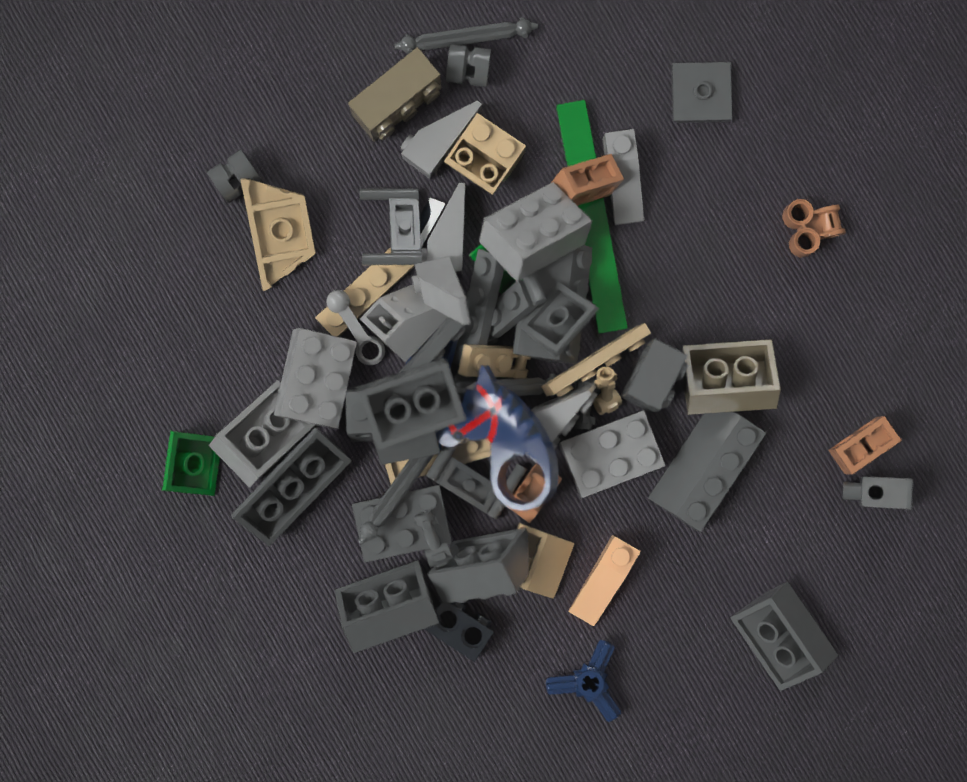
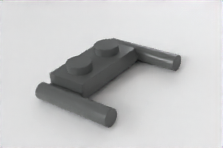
(404, 226)
(515, 305)
(469, 484)

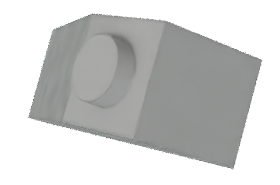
(434, 142)
(627, 197)
(449, 232)
(441, 288)

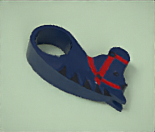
(512, 430)

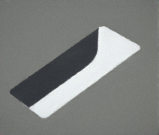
(429, 216)

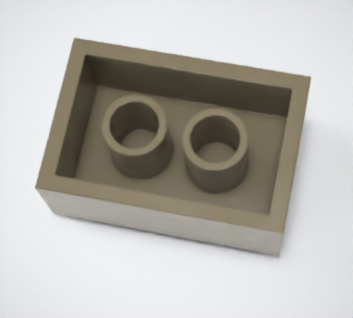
(396, 95)
(730, 377)

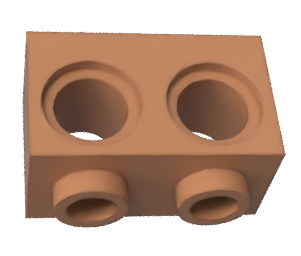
(589, 179)
(864, 445)

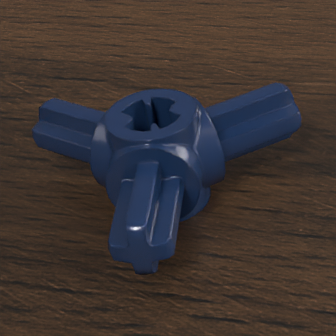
(593, 669)

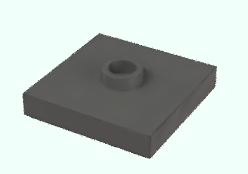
(701, 92)

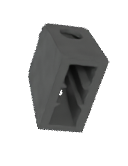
(357, 422)
(894, 492)

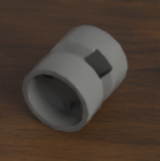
(458, 62)
(238, 165)

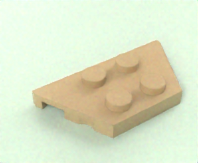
(278, 229)

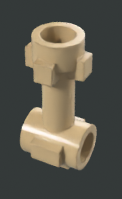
(608, 398)

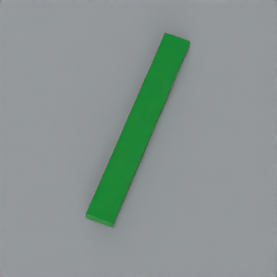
(603, 272)

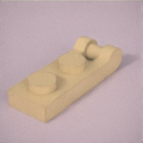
(497, 357)

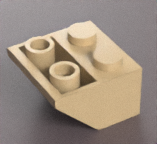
(485, 154)
(546, 561)

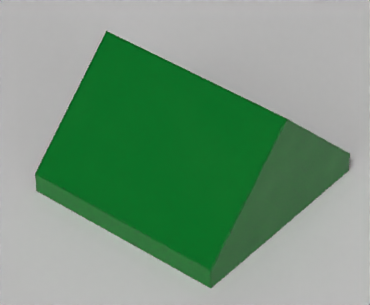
(190, 464)

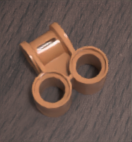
(817, 225)
(530, 491)

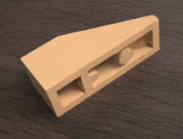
(604, 580)

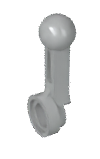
(339, 302)

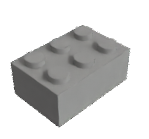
(535, 231)
(315, 378)
(612, 454)

